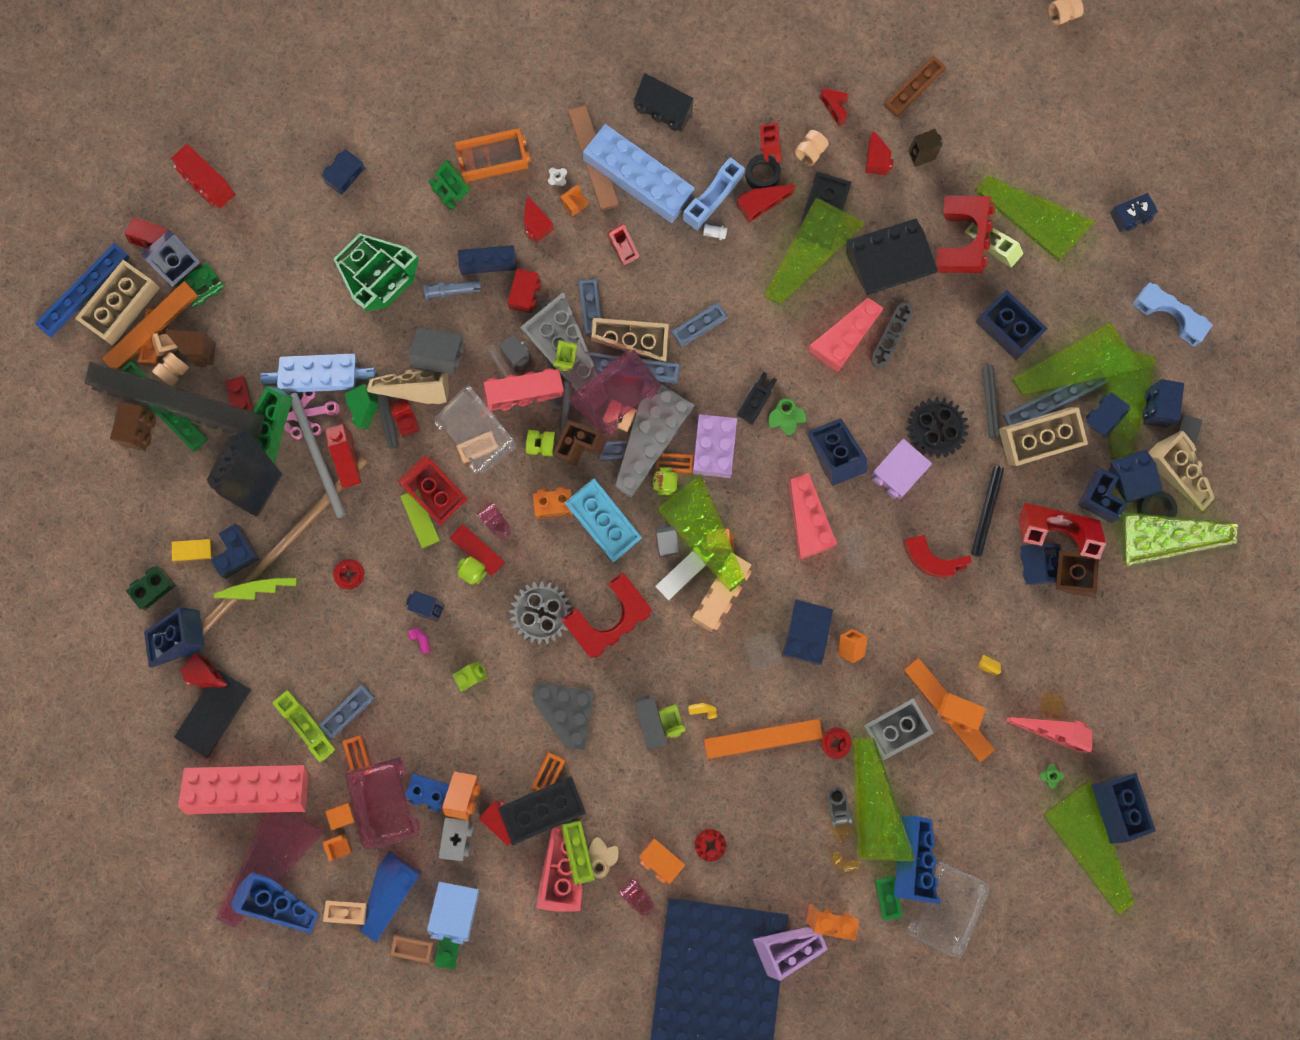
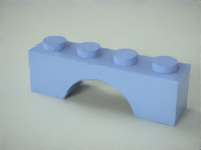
(722, 185)
(1192, 326)

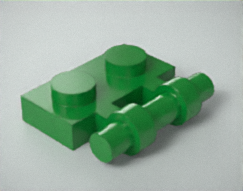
(453, 182)
(199, 279)

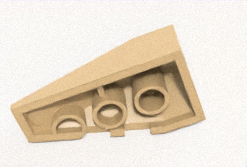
(1181, 468)

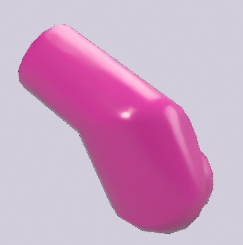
(421, 637)

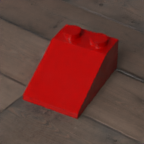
(437, 491)

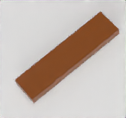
(915, 86)

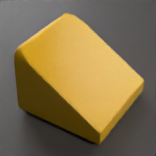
(990, 665)

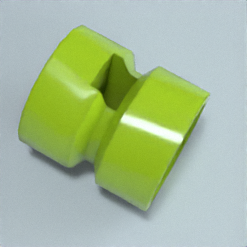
(547, 441)

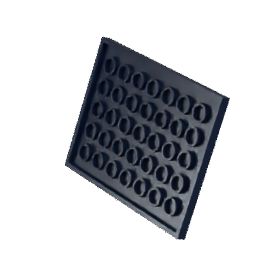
(713, 974)

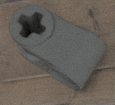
(839, 811)

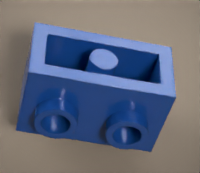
(427, 791)

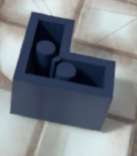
(1098, 497)
(238, 553)

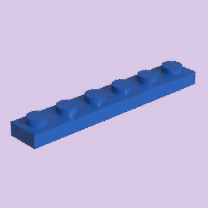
(81, 291)

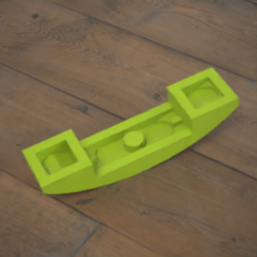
(305, 725)

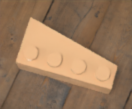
(718, 601)

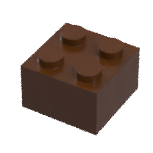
(133, 426)

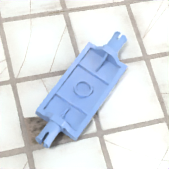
(317, 373)

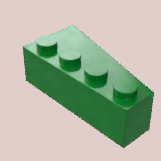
(275, 406)

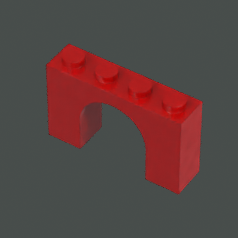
(972, 257)
(1086, 531)
(633, 610)

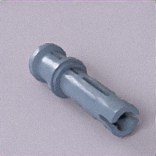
(443, 289)

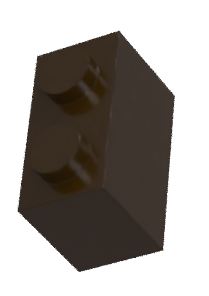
(925, 147)

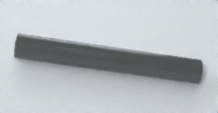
(566, 404)

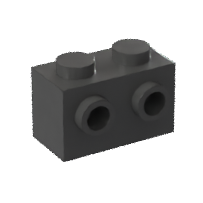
(515, 353)

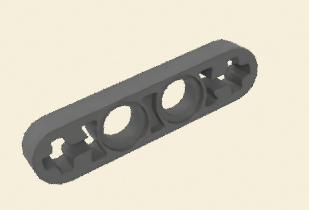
(891, 335)

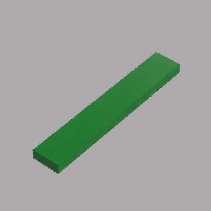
(181, 426)

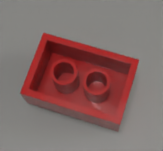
(202, 177)

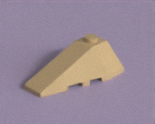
(418, 386)

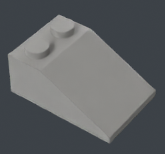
(902, 727)

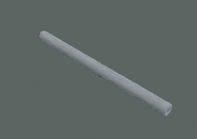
(317, 456)

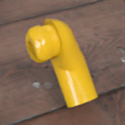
(703, 708)

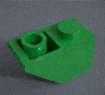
(362, 406)

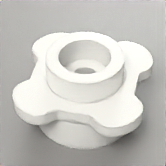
(557, 181)

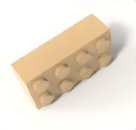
(117, 302)
(1043, 436)

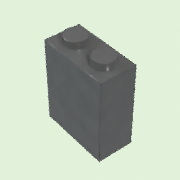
(436, 351)
(650, 722)

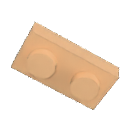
(345, 912)

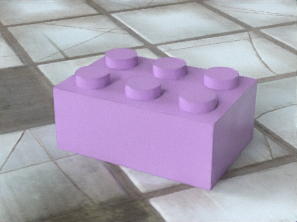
(714, 446)

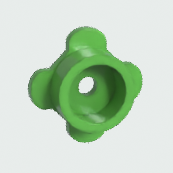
(1052, 782)

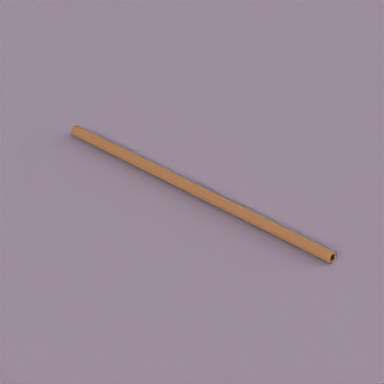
(275, 552)

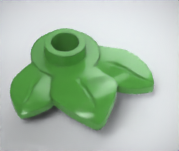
(786, 419)

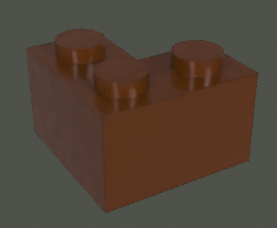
(576, 439)

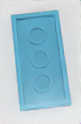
(603, 520)

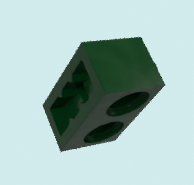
(153, 591)

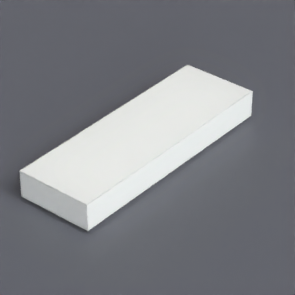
(680, 575)

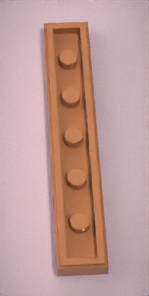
(585, 134)

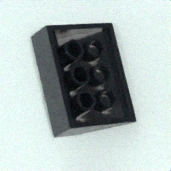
(891, 256)
(244, 473)

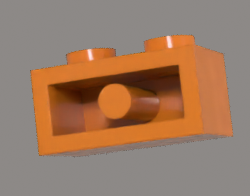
(551, 503)
(961, 712)
(461, 795)
(661, 861)

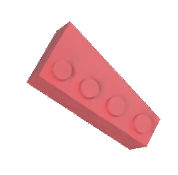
(842, 339)
(522, 389)
(809, 518)

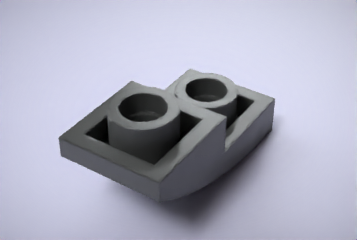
(1191, 427)

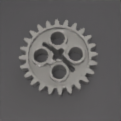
(535, 630)

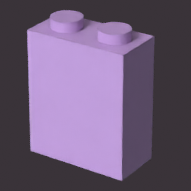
(900, 469)

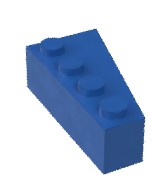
(917, 878)

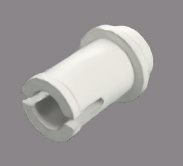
(715, 231)

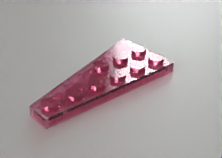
(273, 853)

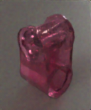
(493, 519)
(635, 896)

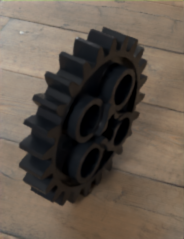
(954, 423)

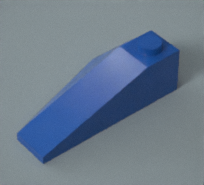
(390, 888)
(269, 901)

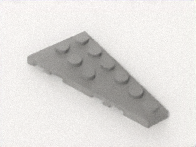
(554, 324)
(651, 433)

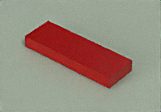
(475, 547)

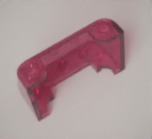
(615, 391)
(381, 804)

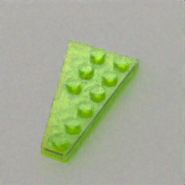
(817, 240)
(1088, 359)
(1132, 390)
(702, 530)
(1161, 537)
(1082, 831)

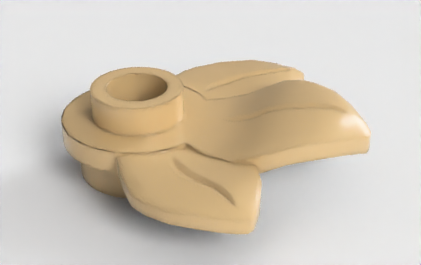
(602, 855)

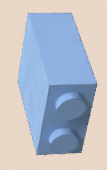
(453, 912)

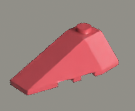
(1068, 734)
(556, 883)

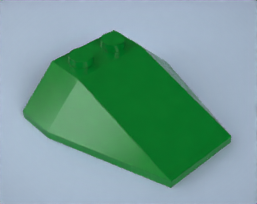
(376, 271)

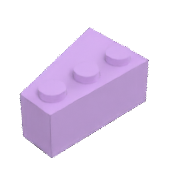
(789, 951)

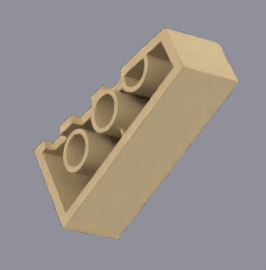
(644, 337)

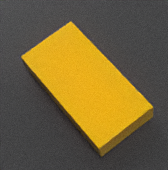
(192, 550)

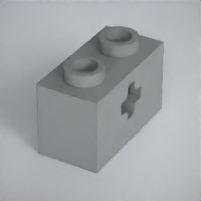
(448, 848)

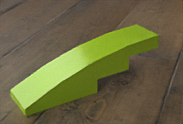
(249, 589)

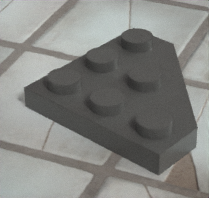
(566, 712)

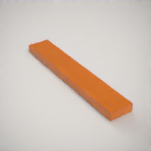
(150, 325)
(934, 693)
(763, 738)

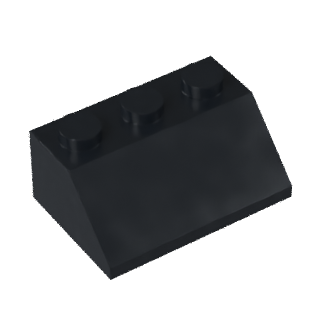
(663, 103)

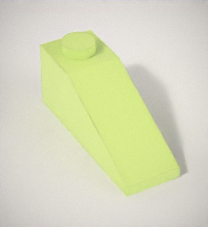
(1001, 246)

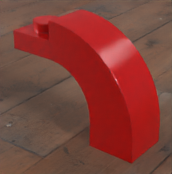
(926, 562)

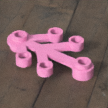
(310, 412)

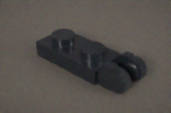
(756, 400)

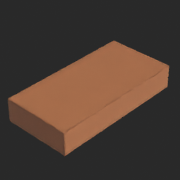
(411, 948)

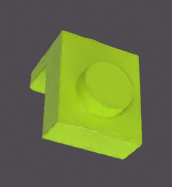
(565, 355)
(470, 676)
(671, 721)

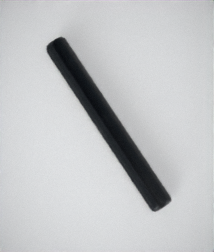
(987, 511)

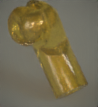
(843, 865)

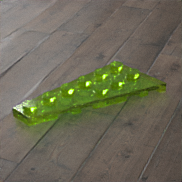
(1040, 219)
(878, 819)

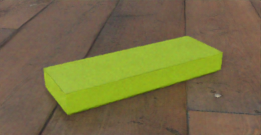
(420, 520)
(577, 852)

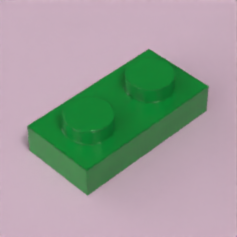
(889, 905)
(447, 954)

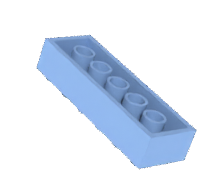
(638, 173)

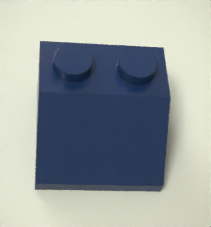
(1136, 476)
(1040, 563)

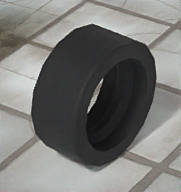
(759, 159)
(1166, 497)

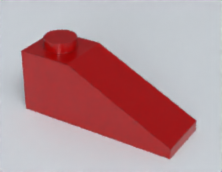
(762, 199)
(343, 455)

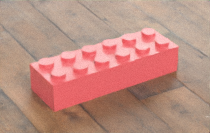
(244, 789)

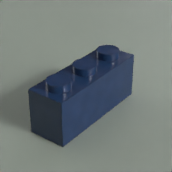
(487, 260)
(425, 606)

